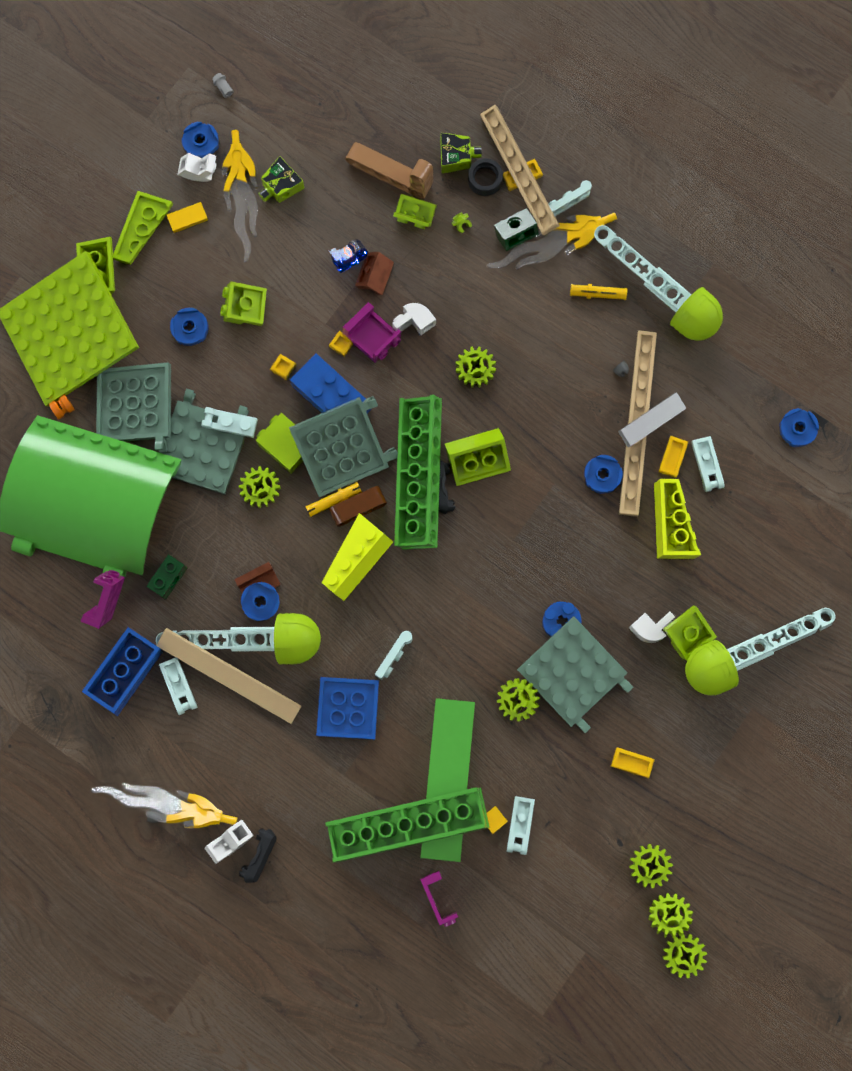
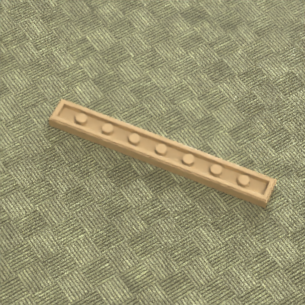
(519, 170)
(228, 675)

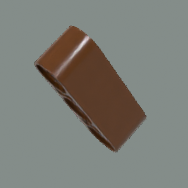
(361, 503)

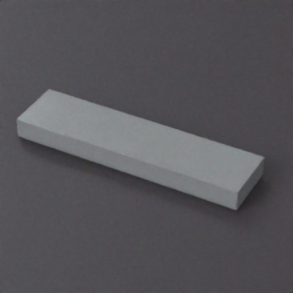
(652, 419)

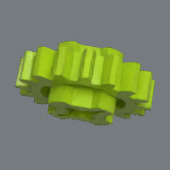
(469, 362)
(257, 494)
(515, 707)
(653, 856)
(677, 920)
(692, 950)

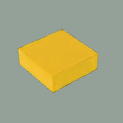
(341, 344)
(283, 366)
(495, 819)

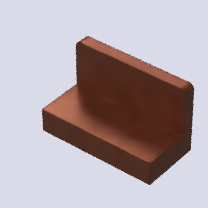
(374, 272)
(260, 574)

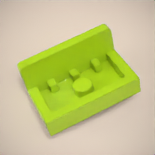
(415, 211)

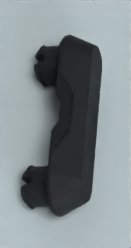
(444, 504)
(253, 871)

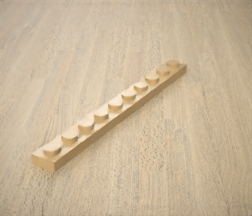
(638, 406)

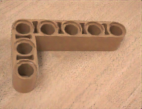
(413, 181)

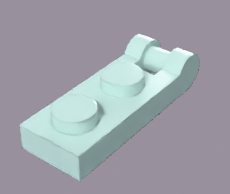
(571, 198)
(230, 422)
(707, 463)
(394, 655)
(177, 685)
(520, 824)

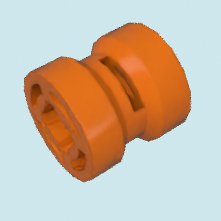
(66, 406)

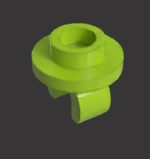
(459, 219)

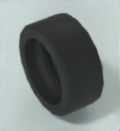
(485, 190)

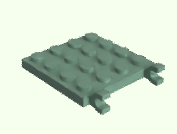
(135, 403)
(341, 446)
(205, 453)
(573, 672)

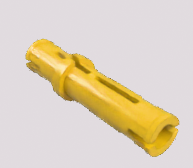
(575, 290)
(333, 499)

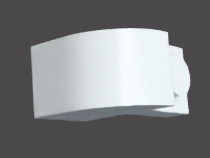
(197, 168)
(417, 315)
(648, 631)
(229, 842)

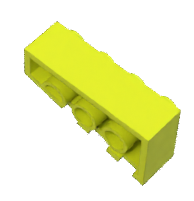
(356, 557)

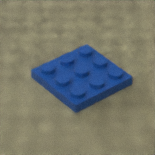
(347, 708)

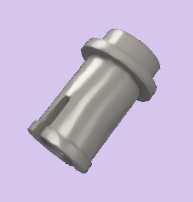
(223, 86)

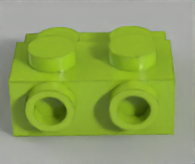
(243, 304)
(689, 632)

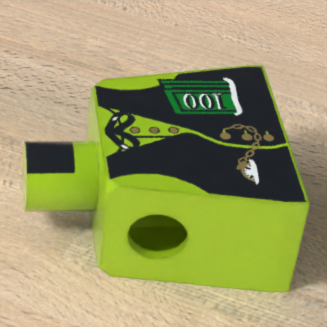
(457, 153)
(280, 182)

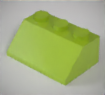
(102, 255)
(478, 456)

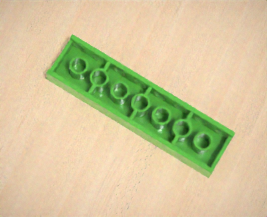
(418, 473)
(449, 766)
(408, 824)

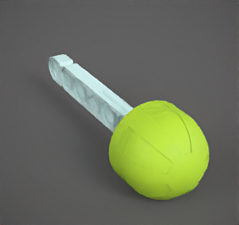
(696, 315)
(292, 638)
(714, 668)

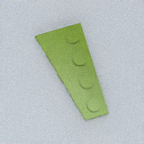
(140, 224)

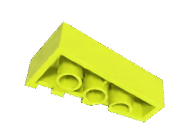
(673, 526)

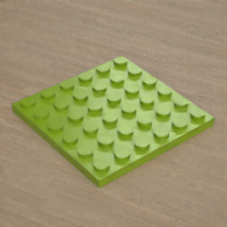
(67, 328)

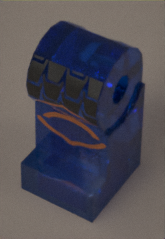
(348, 255)

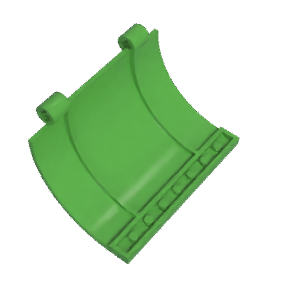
(83, 496)

